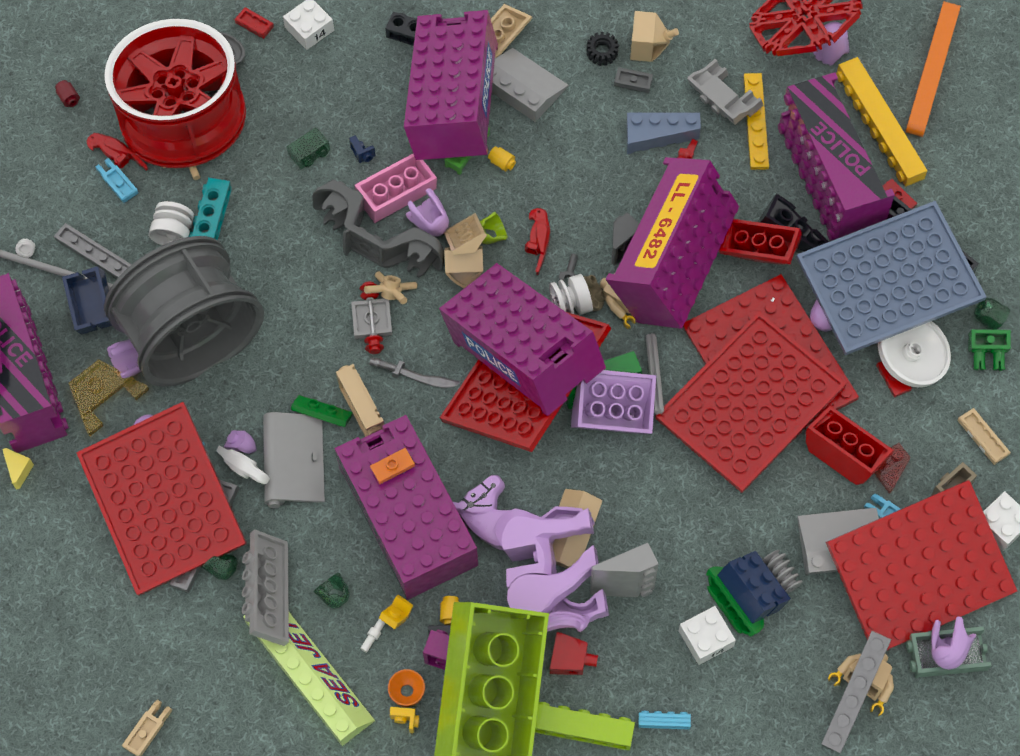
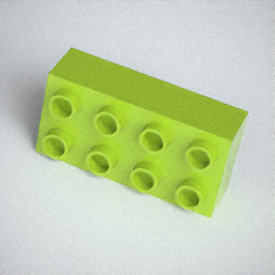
(491, 681)

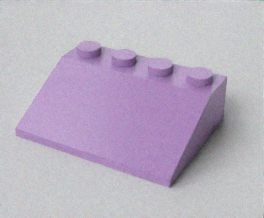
(615, 403)

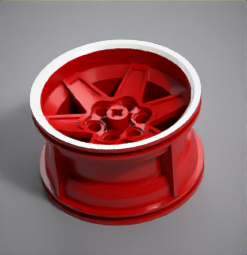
(170, 69)

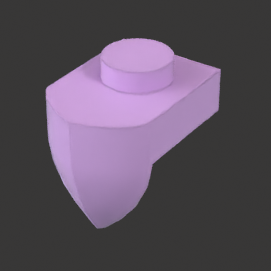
(241, 442)

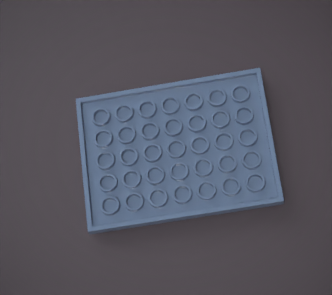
(890, 277)

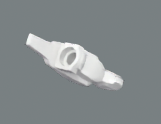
(243, 465)

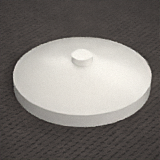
(917, 355)

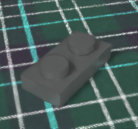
(633, 80)

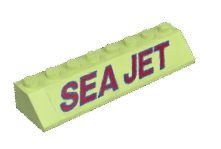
(319, 684)

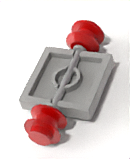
(371, 319)

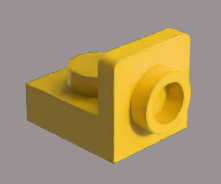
(397, 612)
(402, 715)

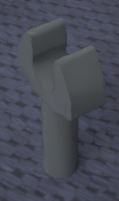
(570, 269)

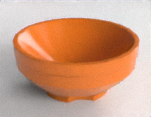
(404, 678)

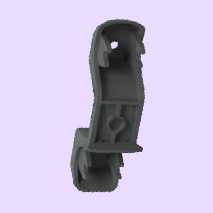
(348, 210)

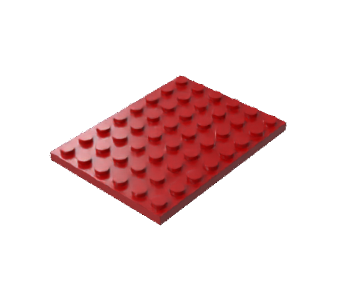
(720, 324)
(750, 401)
(499, 410)
(161, 498)
(922, 565)

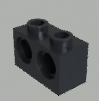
(401, 28)

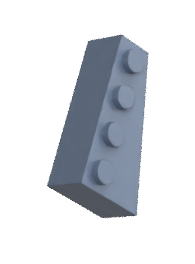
(660, 129)

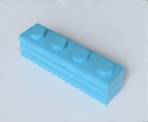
(664, 720)

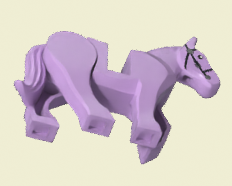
(530, 536)

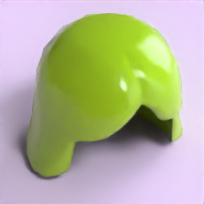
(493, 223)

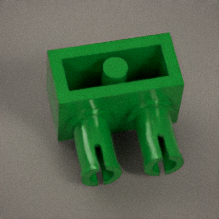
(993, 341)

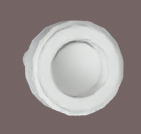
(25, 248)

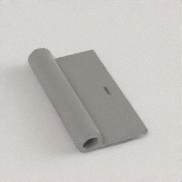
(288, 458)

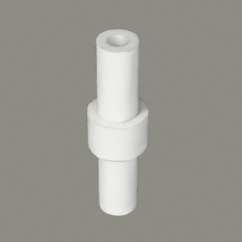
(373, 634)

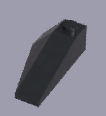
(783, 213)

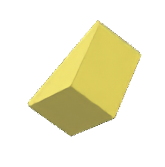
(18, 467)

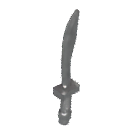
(397, 370)

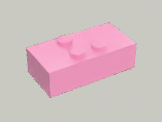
(395, 187)

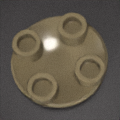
(597, 294)

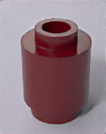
(67, 93)

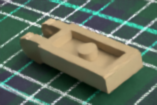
(146, 729)

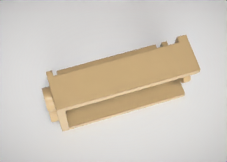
(359, 400)

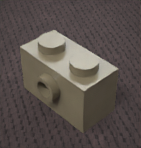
(956, 477)

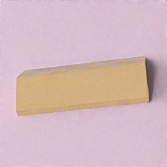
(507, 25)
(466, 235)
(571, 548)

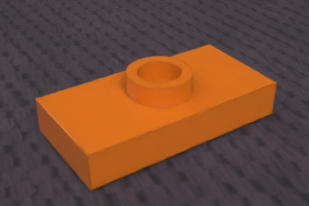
(392, 466)

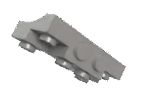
(719, 96)

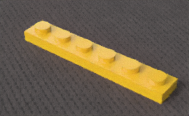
(756, 125)

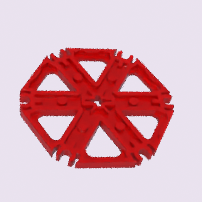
(794, 22)

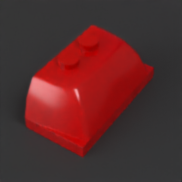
(761, 242)
(846, 446)

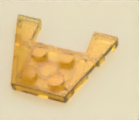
(96, 386)

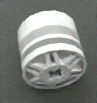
(170, 222)
(573, 296)

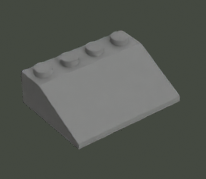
(525, 84)
(820, 528)
(626, 574)

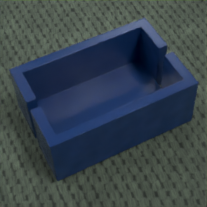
(87, 299)
(753, 587)

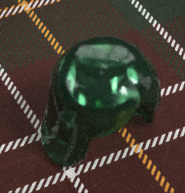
(991, 313)
(221, 567)
(333, 600)

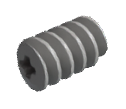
(781, 572)

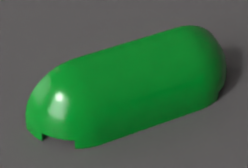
(729, 605)

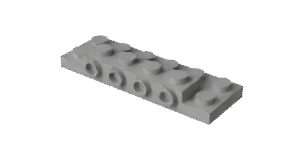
(266, 588)

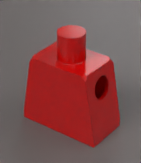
(570, 656)

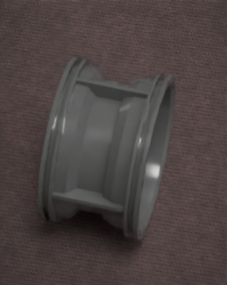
(183, 310)

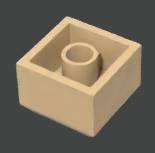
(649, 36)
(463, 267)

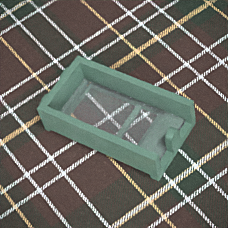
(924, 664)

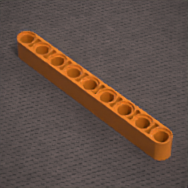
(933, 69)

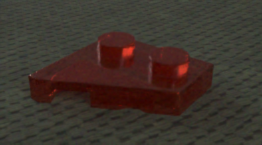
(893, 467)

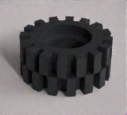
(602, 39)

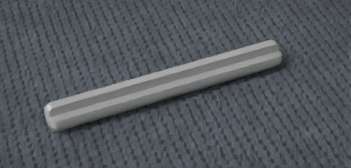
(654, 369)

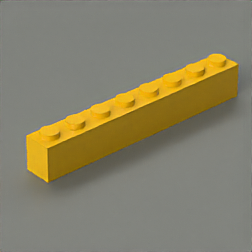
(881, 122)

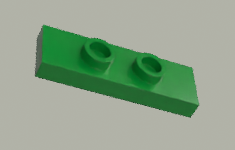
(321, 411)

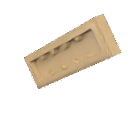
(983, 436)

